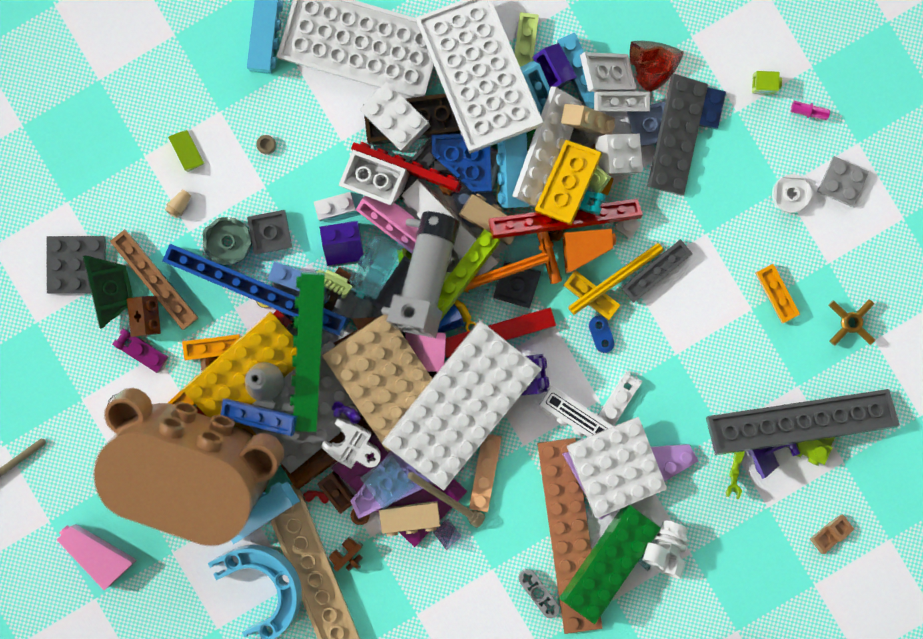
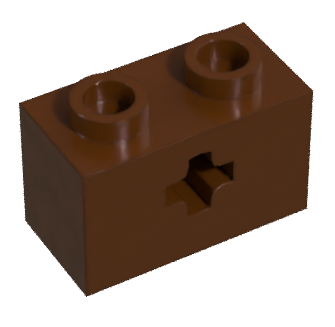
(143, 316)

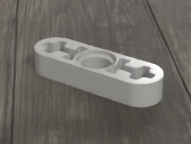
(551, 601)

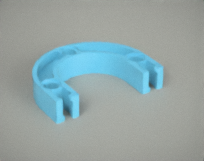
(274, 566)

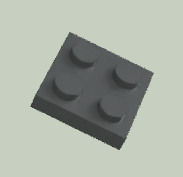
(269, 232)

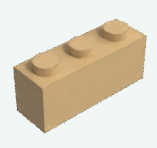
(587, 120)
(479, 212)
(410, 518)

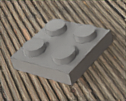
(843, 181)

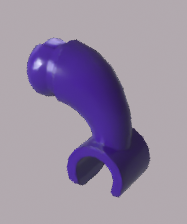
(351, 413)

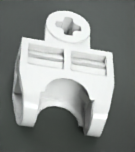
(359, 451)

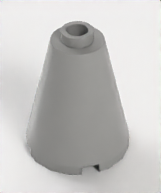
(264, 381)

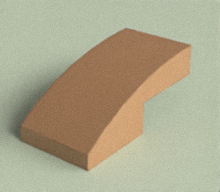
(832, 533)

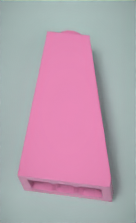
(94, 555)

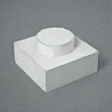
(627, 227)

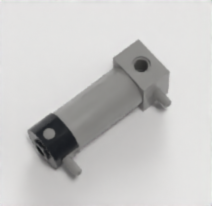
(417, 306)

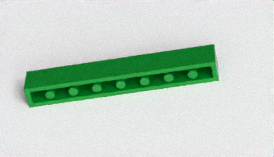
(308, 350)

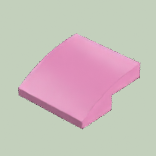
(428, 350)

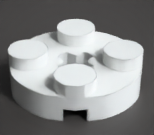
(798, 202)

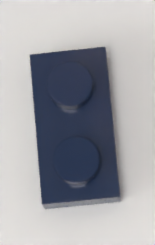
(712, 108)

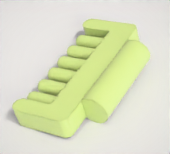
(337, 281)

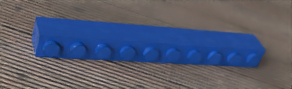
(247, 286)

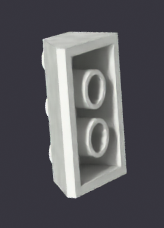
(374, 178)

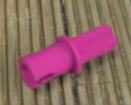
(810, 110)

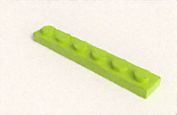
(466, 270)

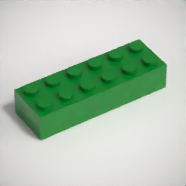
(609, 563)

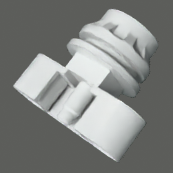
(666, 551)

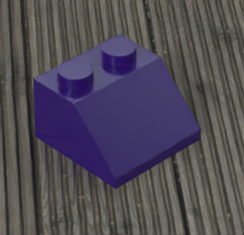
(342, 243)

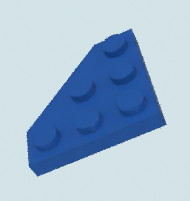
(469, 168)

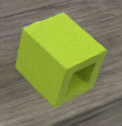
(766, 82)

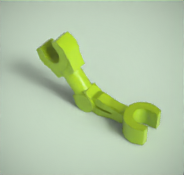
(734, 473)

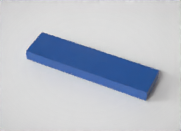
(259, 417)

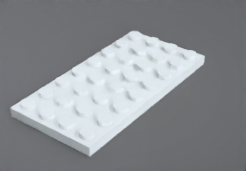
(358, 44)
(479, 73)
(461, 405)

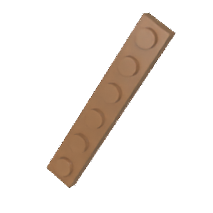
(154, 279)

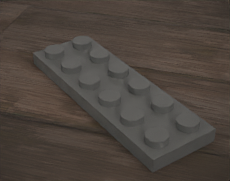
(677, 135)

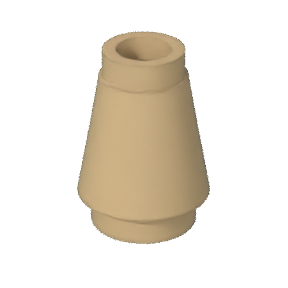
(178, 204)

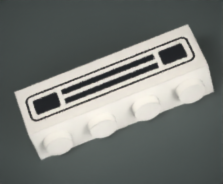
(572, 413)

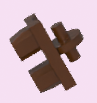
(340, 560)

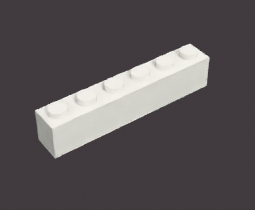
(424, 198)

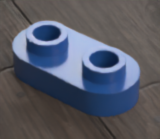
(599, 335)

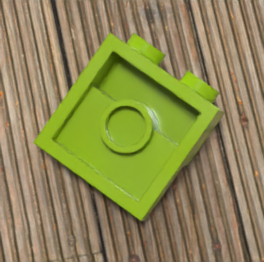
(816, 450)

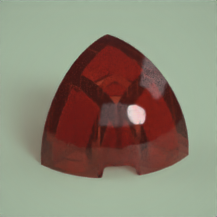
(654, 62)

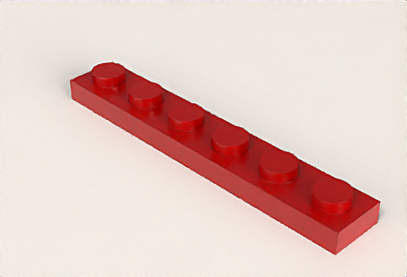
(415, 169)

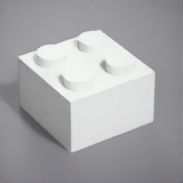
(620, 154)

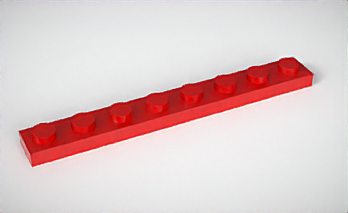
(536, 222)

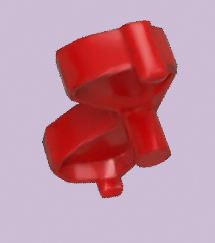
(310, 495)

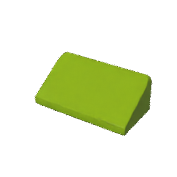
(186, 150)

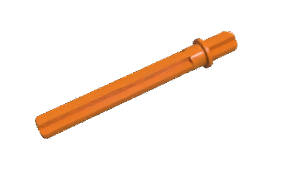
(507, 270)

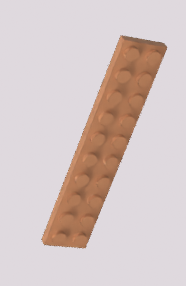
(566, 525)

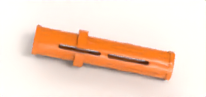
(546, 245)

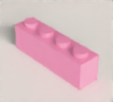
(390, 220)

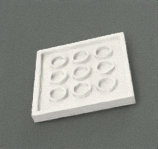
(616, 467)

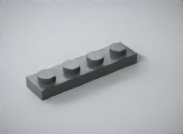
(656, 270)

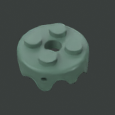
(213, 241)

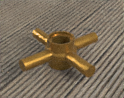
(858, 322)

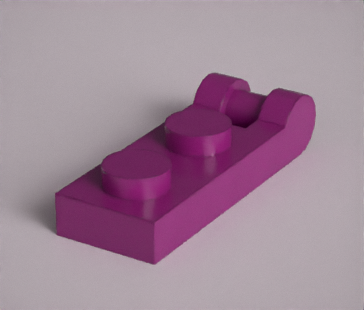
(141, 351)

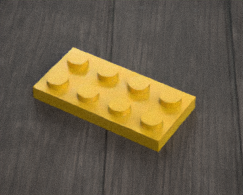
(568, 182)

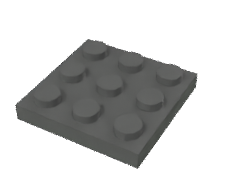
(66, 265)

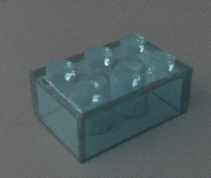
(375, 266)

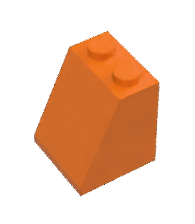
(585, 246)

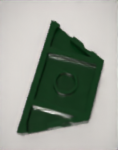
(108, 287)

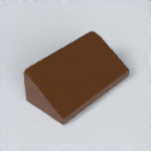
(336, 491)

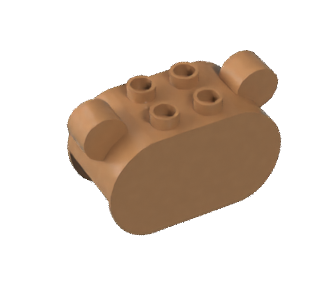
(182, 468)

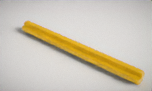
(615, 278)

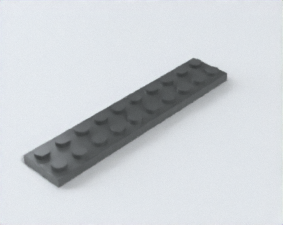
(801, 422)

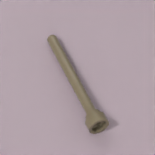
(22, 456)
(475, 517)

